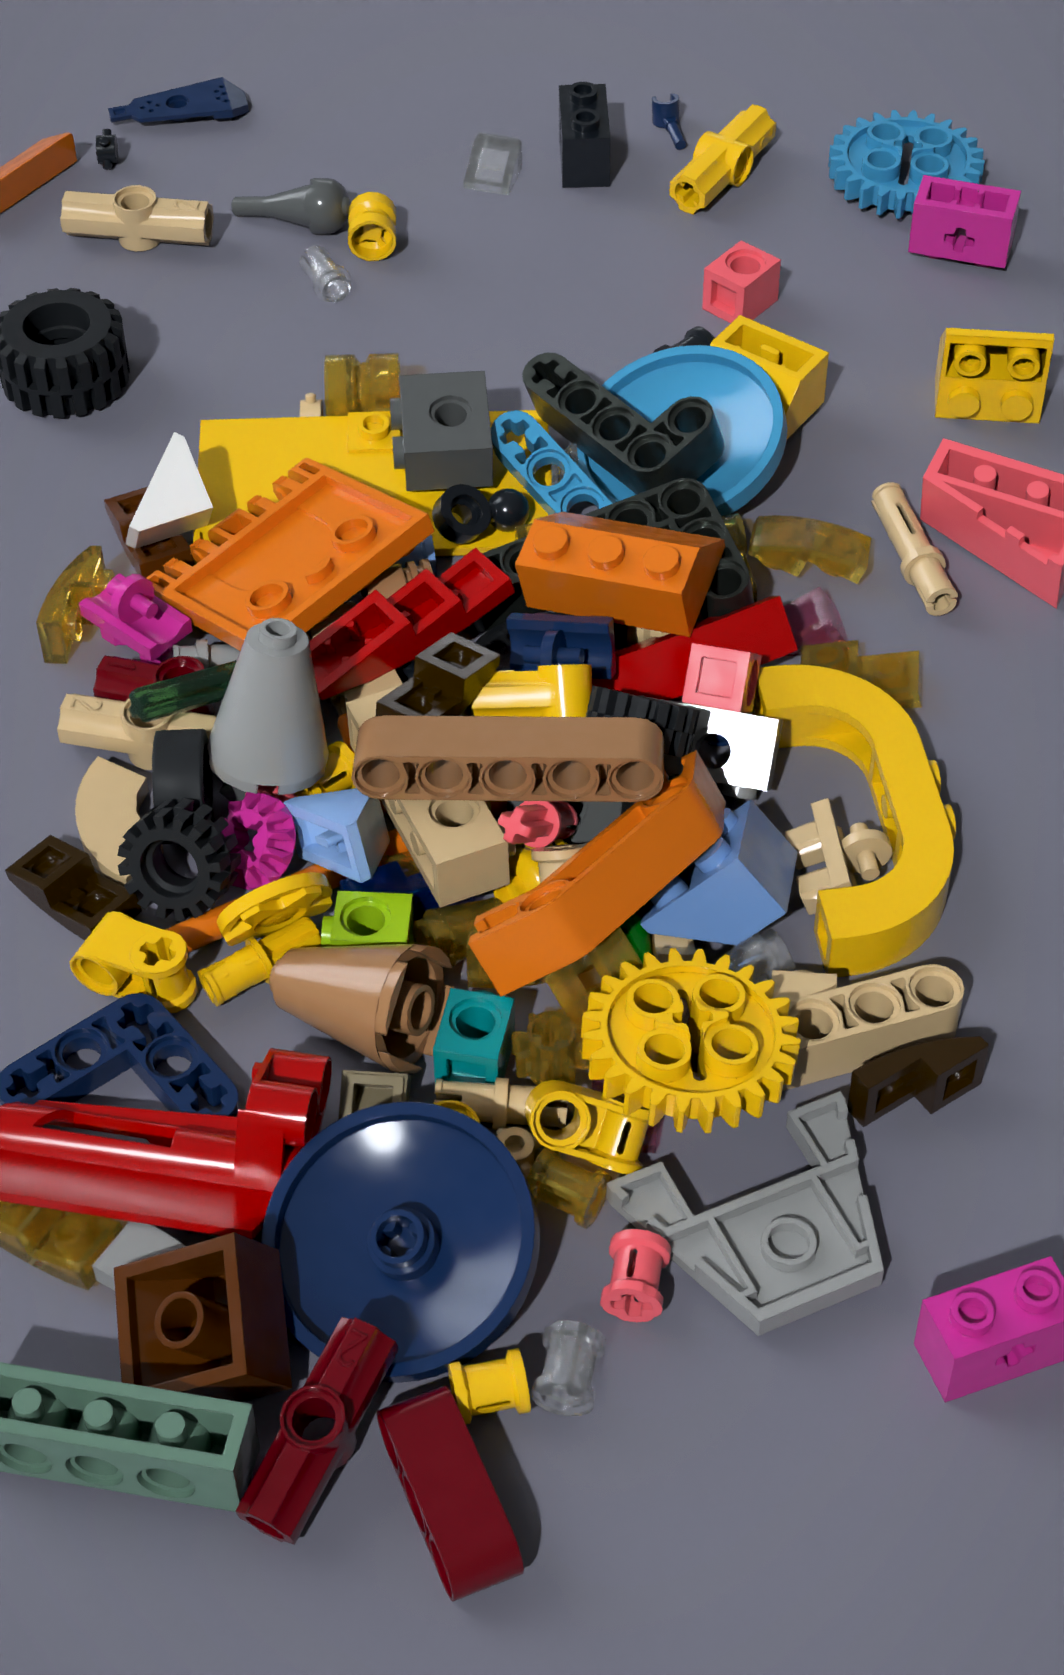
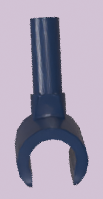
(667, 116)

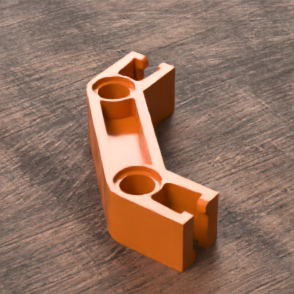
(601, 882)

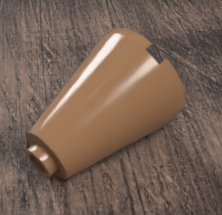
(368, 997)

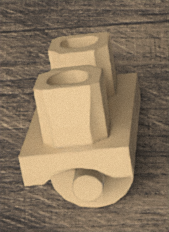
(822, 841)

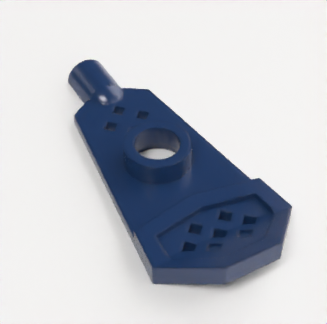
(206, 98)

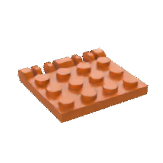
(291, 555)

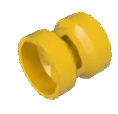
(372, 226)

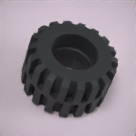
(62, 352)

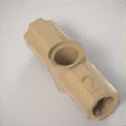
(137, 218)
(110, 727)

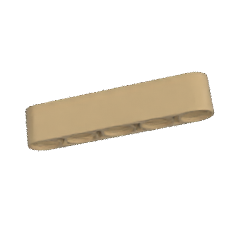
(871, 1019)

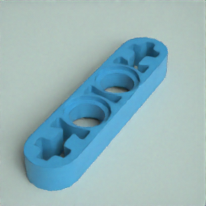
(557, 498)

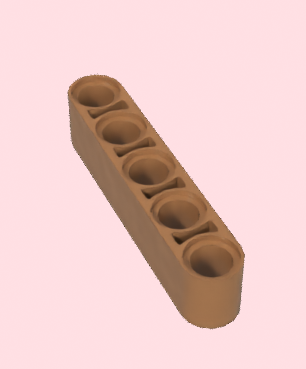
(509, 758)

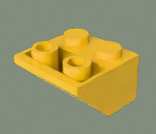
(792, 365)
(992, 375)

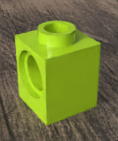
(369, 919)

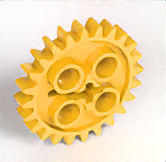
(644, 1049)

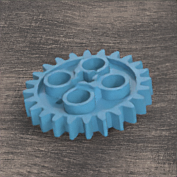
(869, 159)

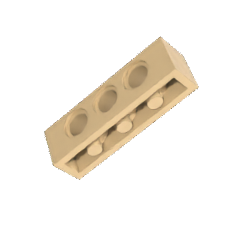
(450, 840)

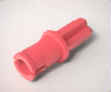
(538, 823)

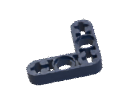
(120, 1050)

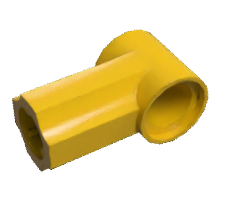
(540, 693)

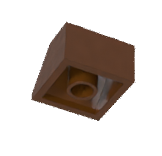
(205, 1320)

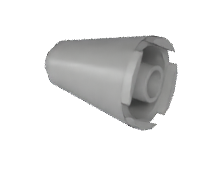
(270, 714)

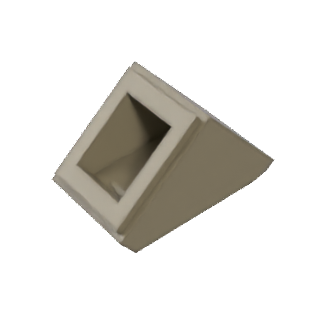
(370, 1089)

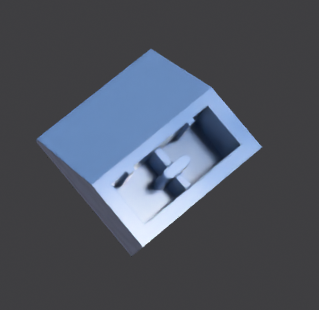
(730, 887)

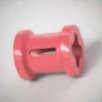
(636, 1275)

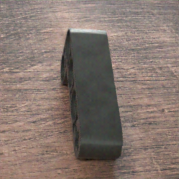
(634, 451)

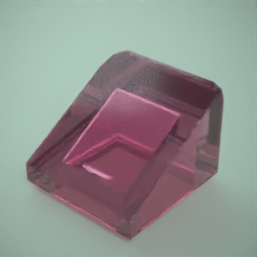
(814, 620)

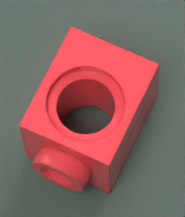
(741, 283)
(721, 678)

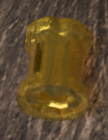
(568, 1186)

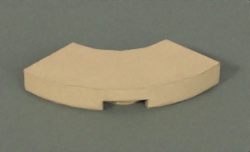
(105, 811)

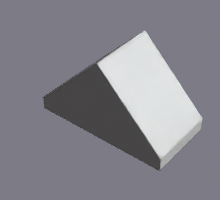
(174, 499)

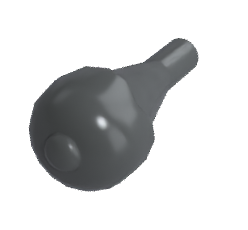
(319, 206)

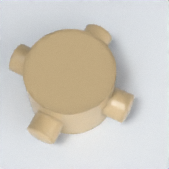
(311, 406)
(520, 1145)

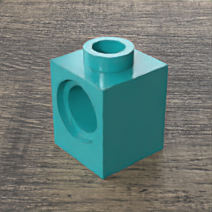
(474, 1037)

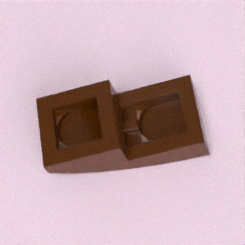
(152, 556)

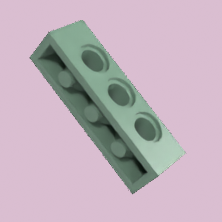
(126, 1437)

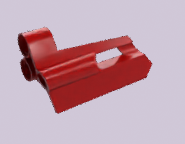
(195, 1172)

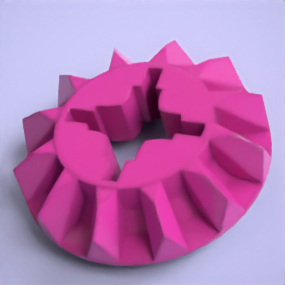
(272, 843)

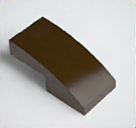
(443, 681)
(68, 888)
(928, 1071)

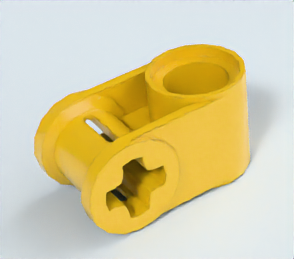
(135, 958)
(597, 1130)

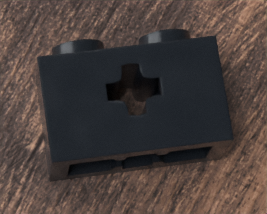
(584, 135)

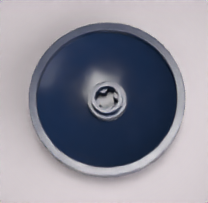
(409, 1228)

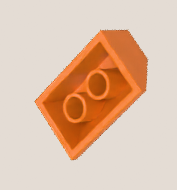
(617, 571)

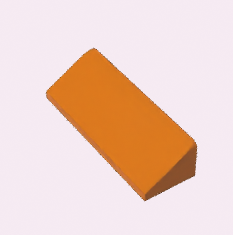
(35, 167)

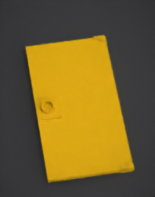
(249, 454)

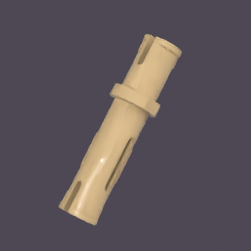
(921, 562)

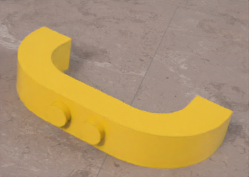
(893, 916)

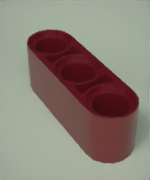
(450, 1493)

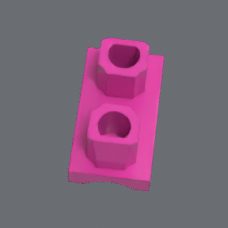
(136, 618)

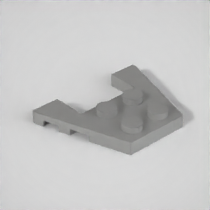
(778, 1247)

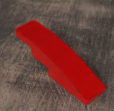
(391, 631)
(660, 664)

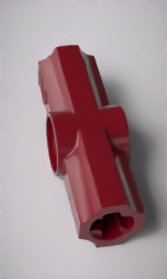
(298, 1468)

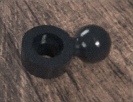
(503, 511)

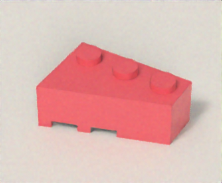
(999, 513)

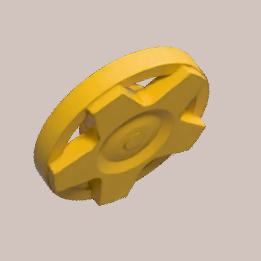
(275, 906)

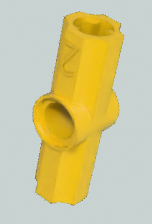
(722, 159)

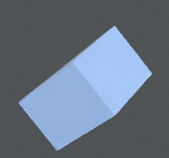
(340, 832)

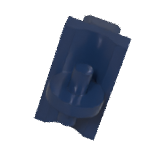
(562, 640)

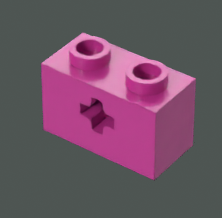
(964, 221)
(993, 1329)

